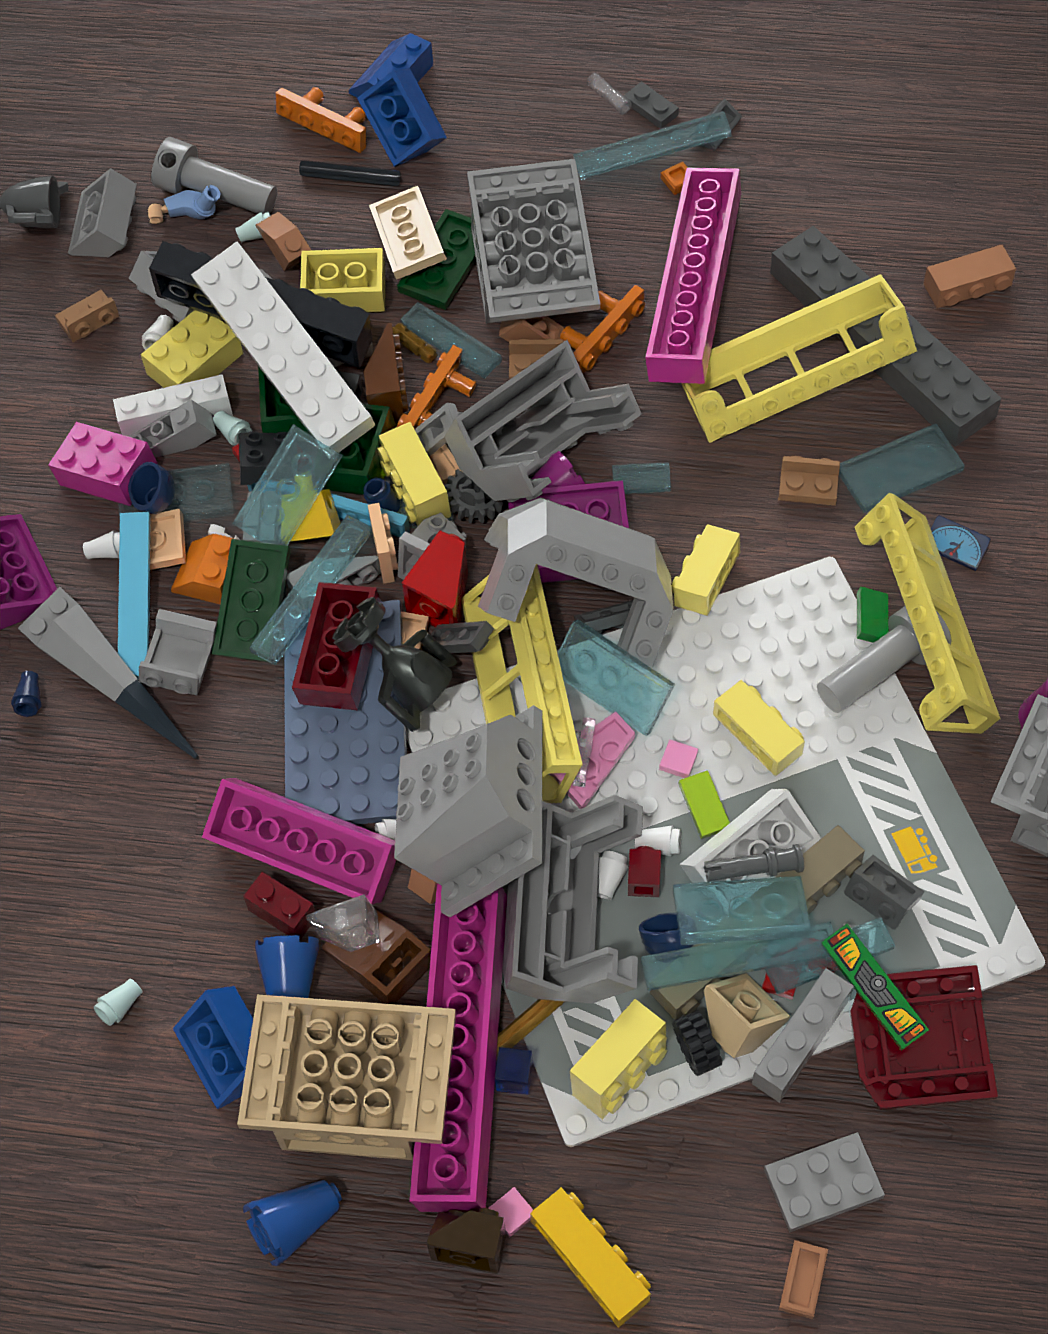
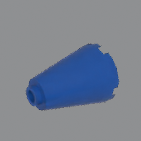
(287, 965)
(291, 1217)

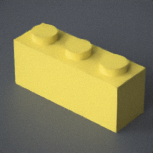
(706, 569)
(759, 727)

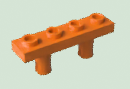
(321, 120)
(615, 323)
(434, 385)

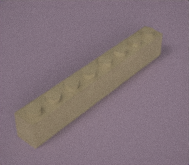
(824, 867)

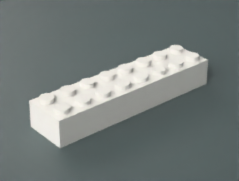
(283, 349)

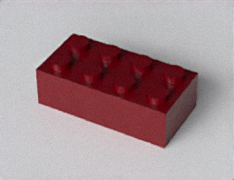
(323, 671)

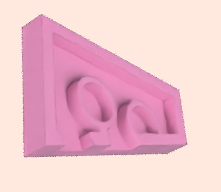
(609, 744)

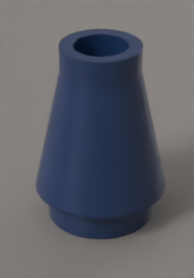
(27, 698)

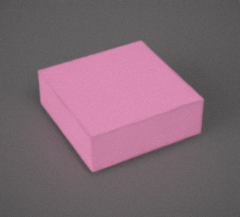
(678, 759)
(514, 1210)

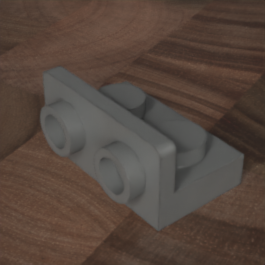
(882, 891)

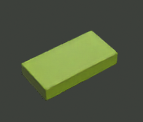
(704, 804)

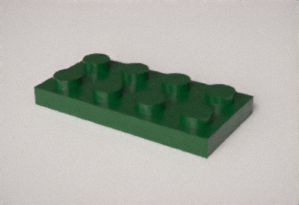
(441, 281)
(249, 596)

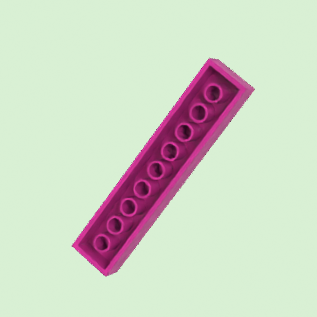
(694, 276)
(467, 978)

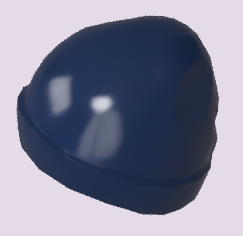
(151, 488)
(661, 934)

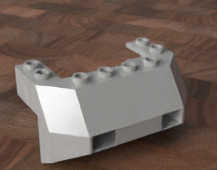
(507, 450)
(585, 549)
(555, 906)

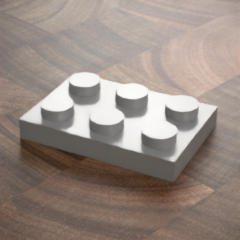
(823, 1182)

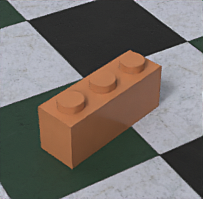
(969, 276)

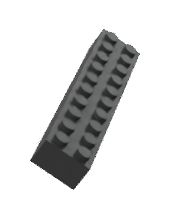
(928, 379)

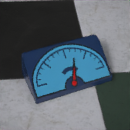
(959, 542)

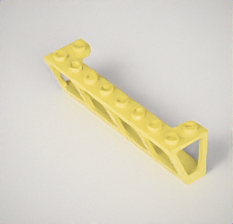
(786, 337)
(925, 590)
(540, 678)

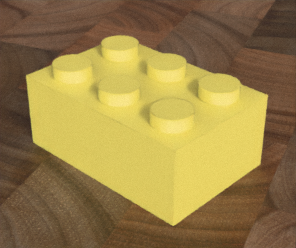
(346, 275)
(192, 351)
(412, 474)
(619, 1059)

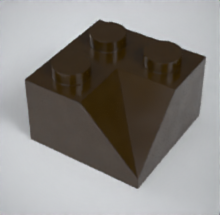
(468, 1239)

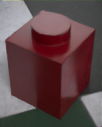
(644, 872)

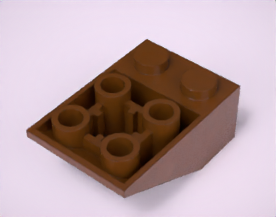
(385, 375)
(386, 966)

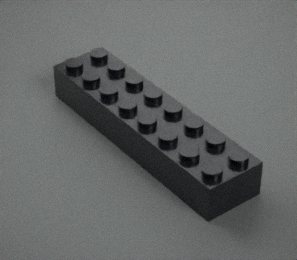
(334, 327)

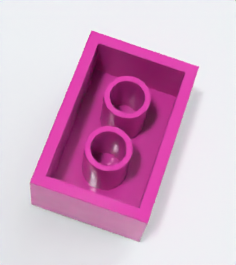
(99, 462)

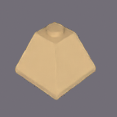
(742, 1014)

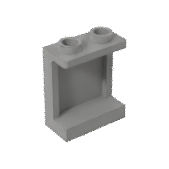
(178, 652)

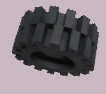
(697, 1043)

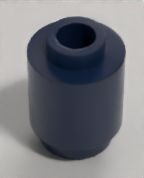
(381, 492)

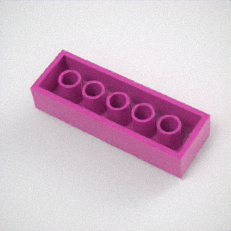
(301, 840)

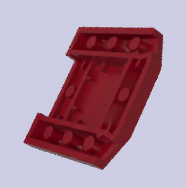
(944, 1063)

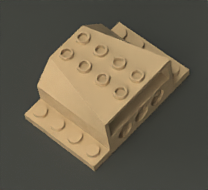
(348, 1075)

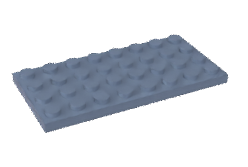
(346, 757)

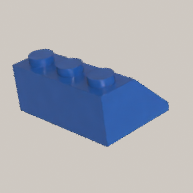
(403, 53)
(401, 116)
(217, 1042)

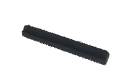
(350, 173)

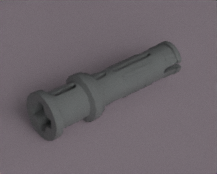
(769, 862)

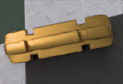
(415, 343)

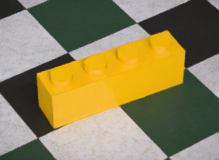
(590, 1256)

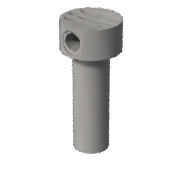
(179, 168)
(875, 663)

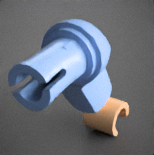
(188, 203)

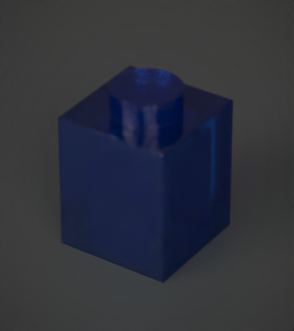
(514, 1070)

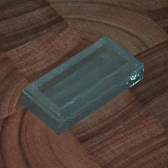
(643, 477)

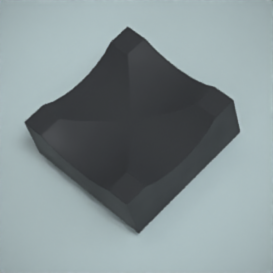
(256, 453)

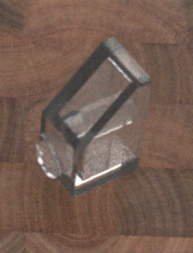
(347, 924)

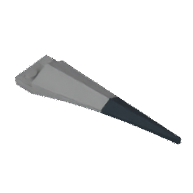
(73, 640)

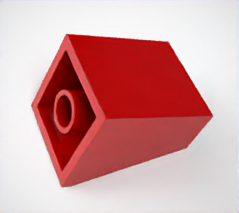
(438, 581)

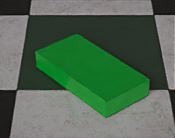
(871, 614)

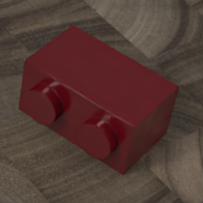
(279, 906)

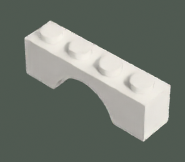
(142, 409)

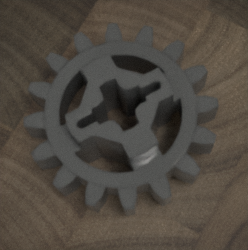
(470, 499)

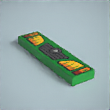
(874, 987)

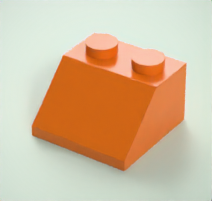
(204, 569)

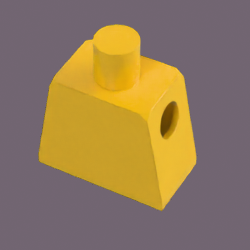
(320, 520)

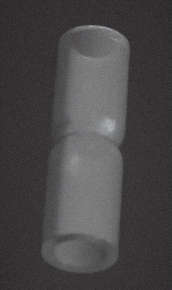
(610, 94)

